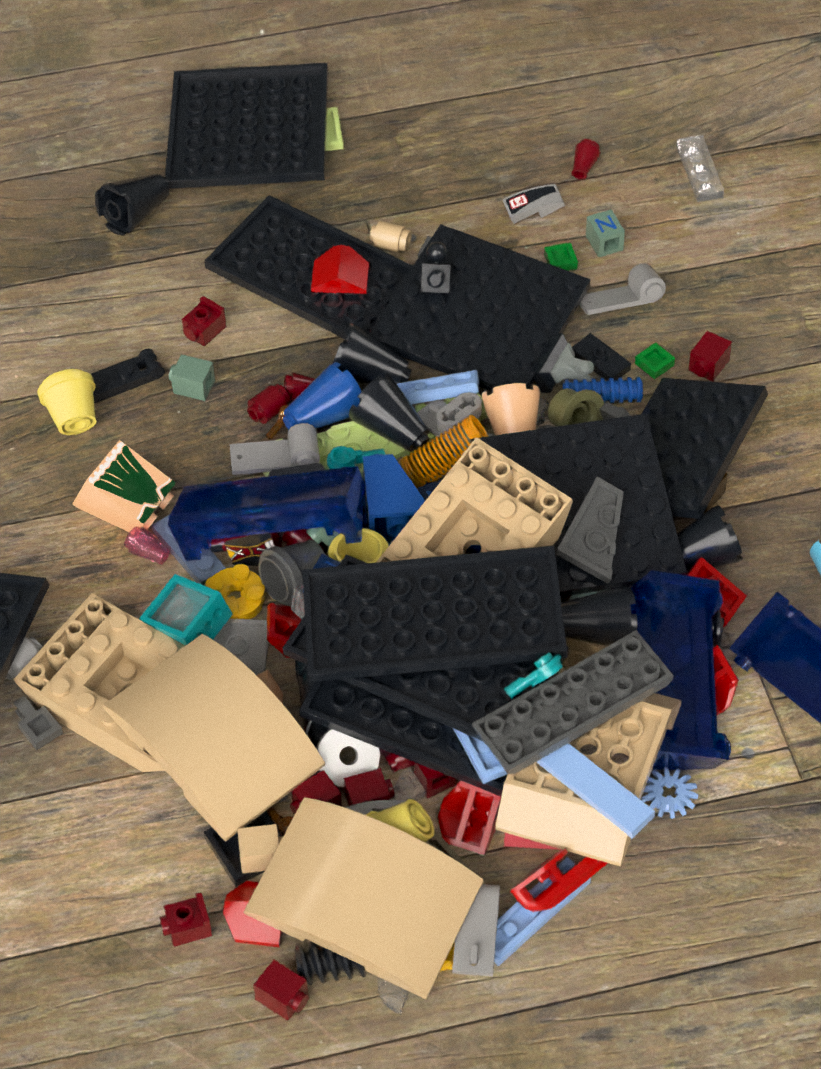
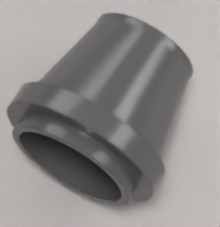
(283, 568)

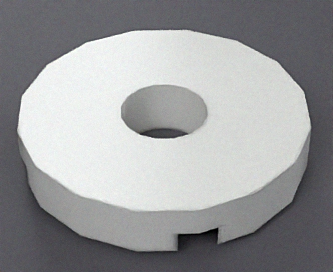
(329, 748)

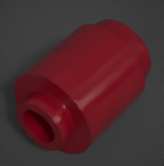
(267, 403)

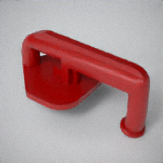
(562, 884)

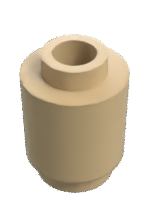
(390, 237)

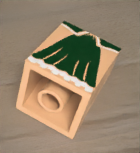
(125, 490)

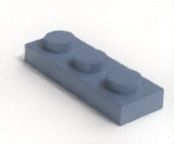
(199, 569)

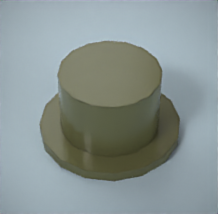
(575, 407)

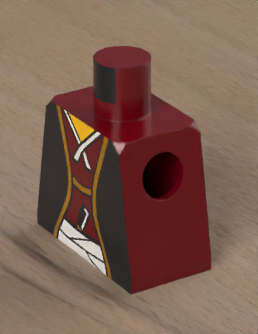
(246, 549)

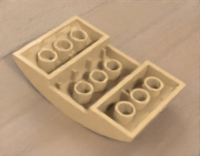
(217, 734)
(366, 893)

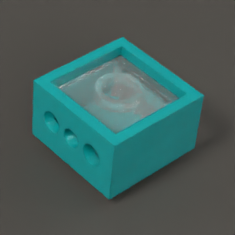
(187, 610)

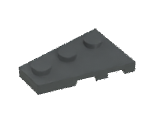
(593, 531)

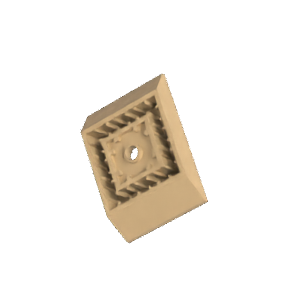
(484, 504)
(88, 665)

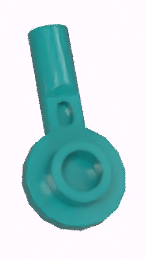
(348, 457)
(546, 667)

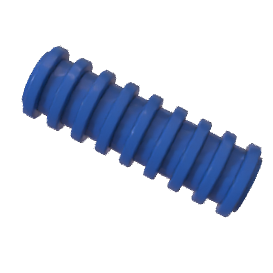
(611, 389)

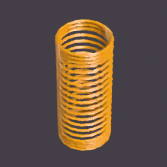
(472, 428)

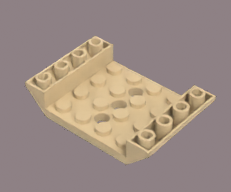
(550, 813)

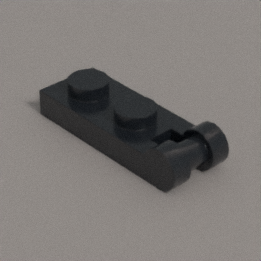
(126, 375)

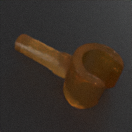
(279, 423)
(279, 820)

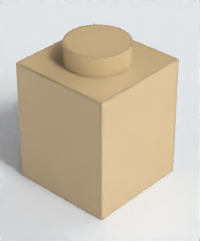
(257, 847)

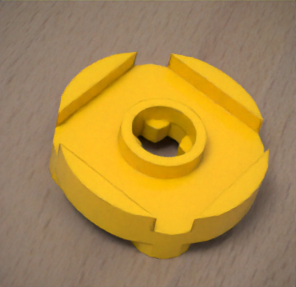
(244, 581)

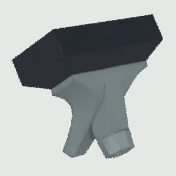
(559, 363)

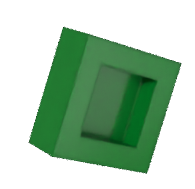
(561, 256)
(655, 360)

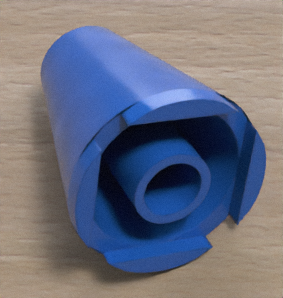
(325, 399)

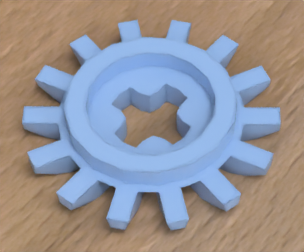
(668, 803)

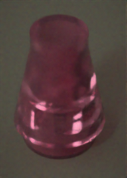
(145, 545)

